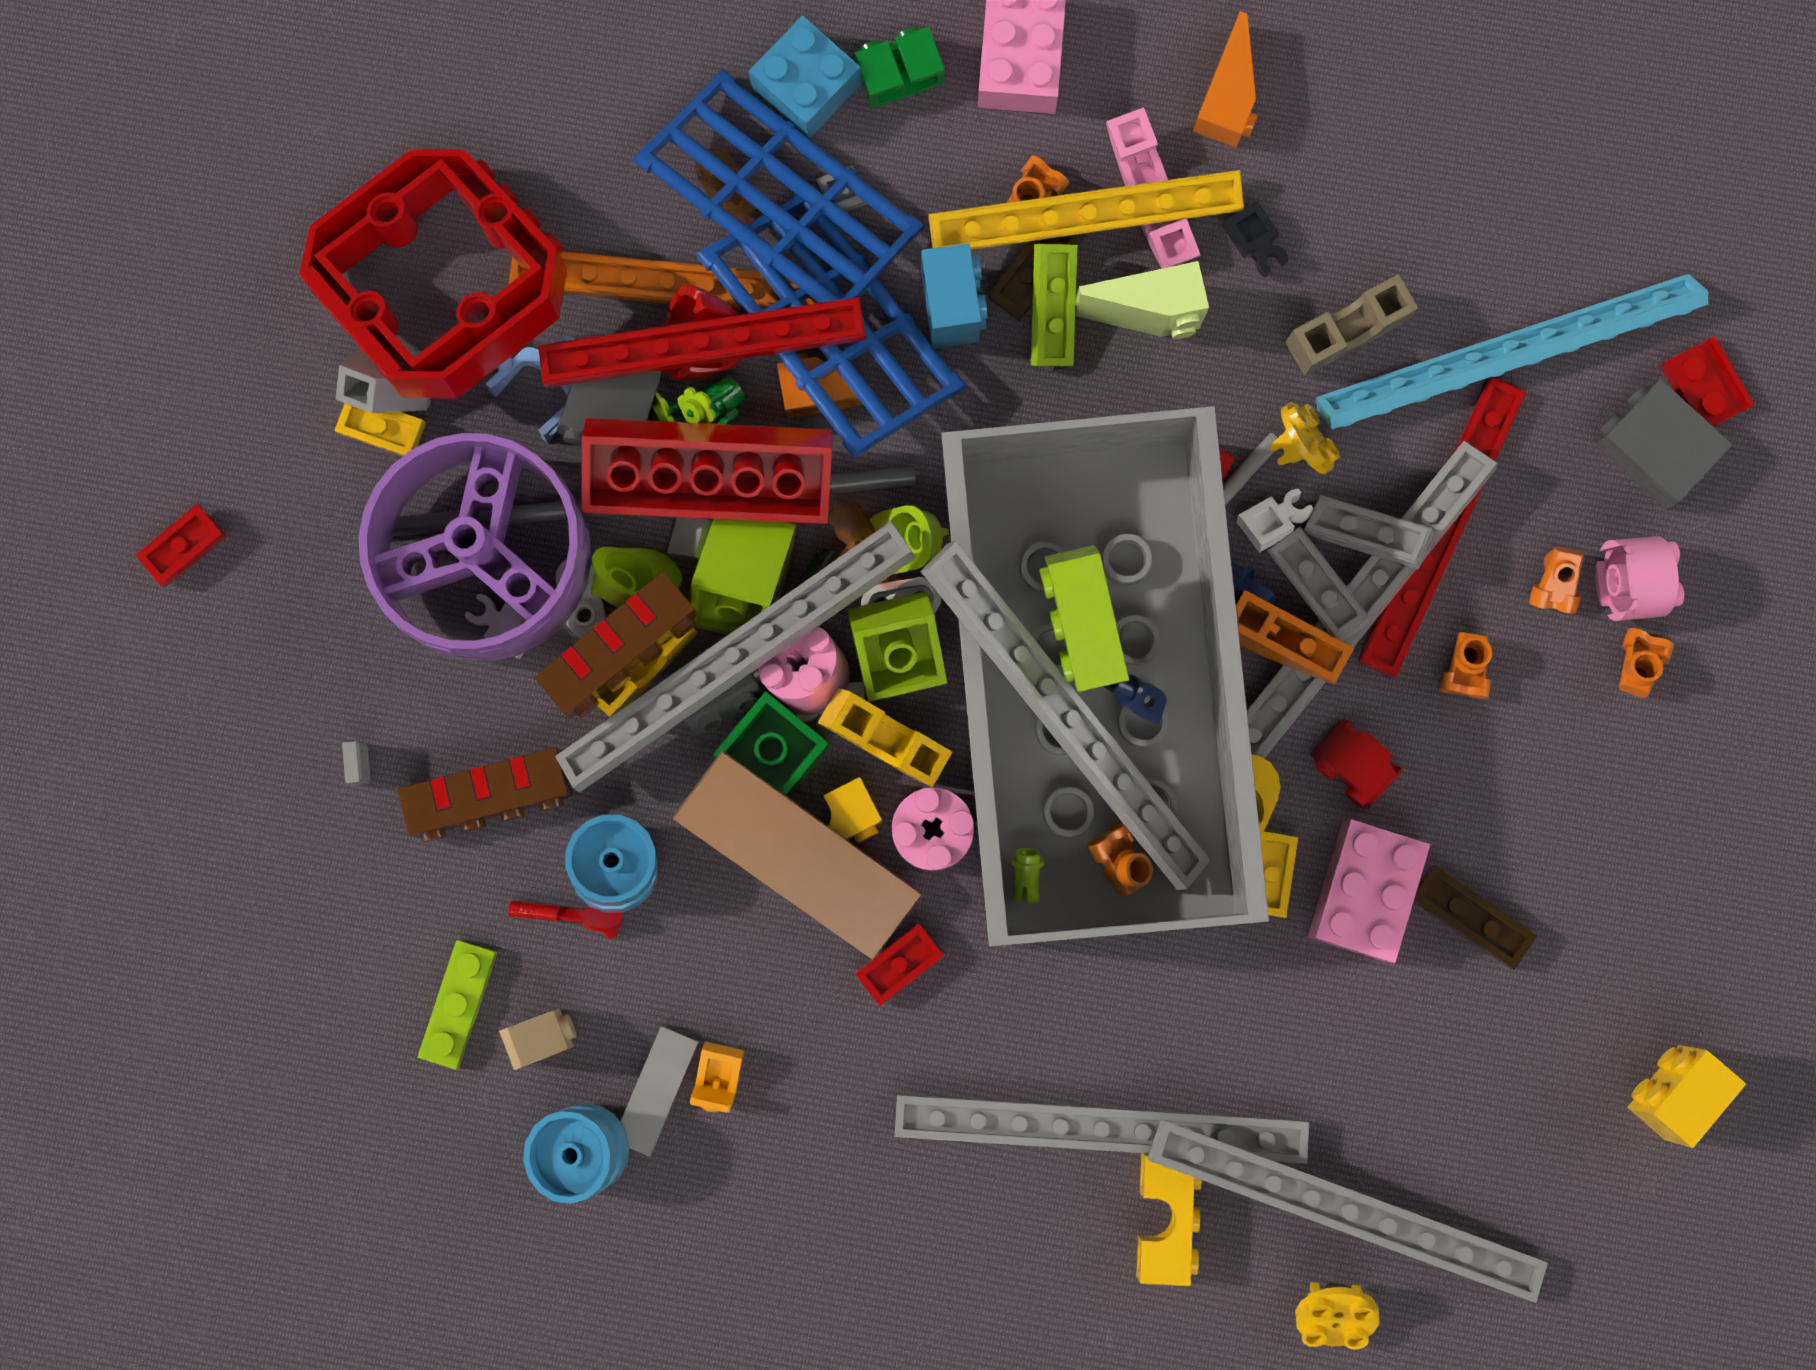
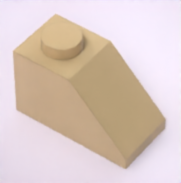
(538, 1038)

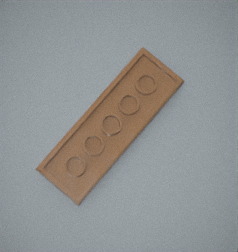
(796, 855)

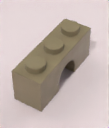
(1352, 327)

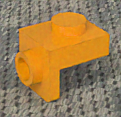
(717, 1077)

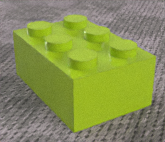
(1084, 618)

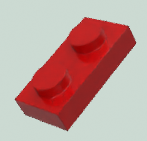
(180, 545)
(899, 964)

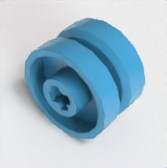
(588, 863)
(576, 1153)

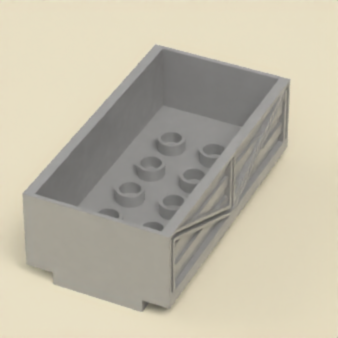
(1157, 514)

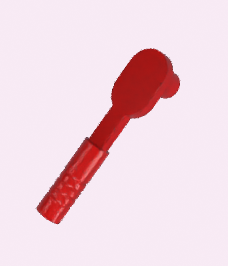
(589, 917)

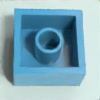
(805, 77)
(951, 296)

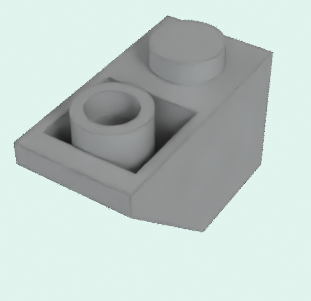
(367, 389)

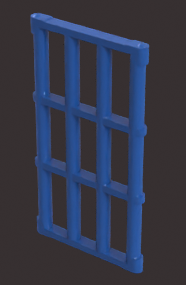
(764, 158)
(839, 360)

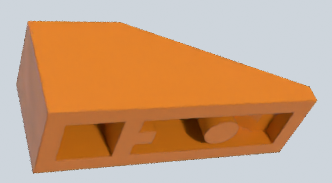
(1232, 93)
(1289, 639)

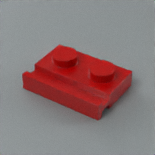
(1708, 382)

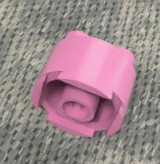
(1639, 578)
(807, 673)
(927, 806)

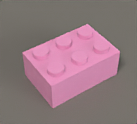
(1021, 55)
(1368, 891)

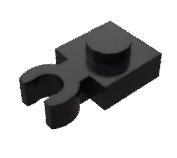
(1254, 233)

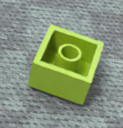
(897, 646)

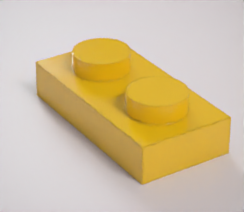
(388, 430)
(1278, 867)

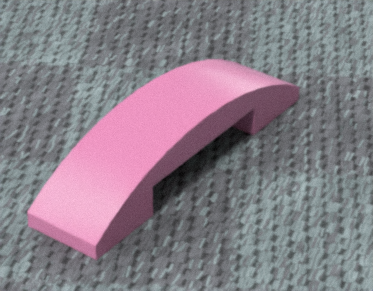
(1139, 164)

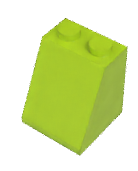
(740, 572)

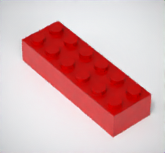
(706, 470)

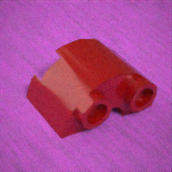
(1357, 762)

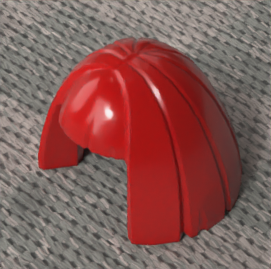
(695, 305)

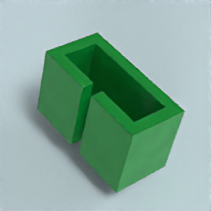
(900, 67)

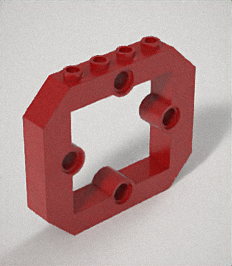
(386, 214)

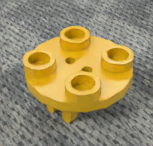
(1304, 439)
(1337, 1317)

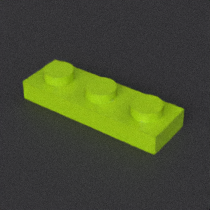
(1053, 305)
(457, 1004)

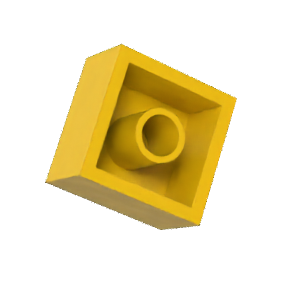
(1685, 1094)

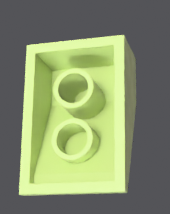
(1149, 302)

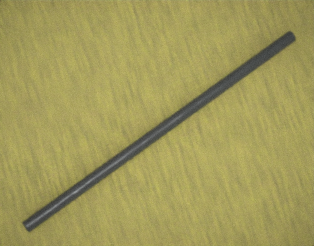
(555, 510)

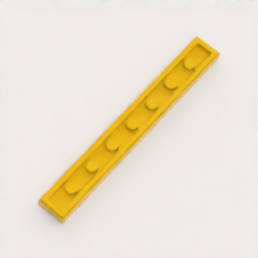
(1088, 211)

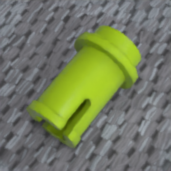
(1027, 873)

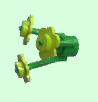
(702, 405)

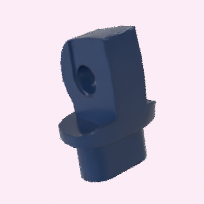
(1244, 580)
(1132, 696)

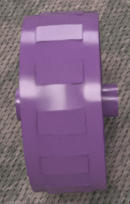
(478, 549)

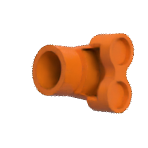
(1038, 181)
(1556, 589)
(1645, 656)
(1468, 677)
(1120, 862)

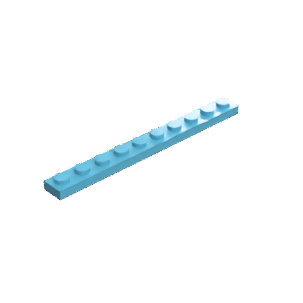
(1511, 351)

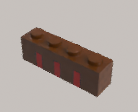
(617, 646)
(484, 793)

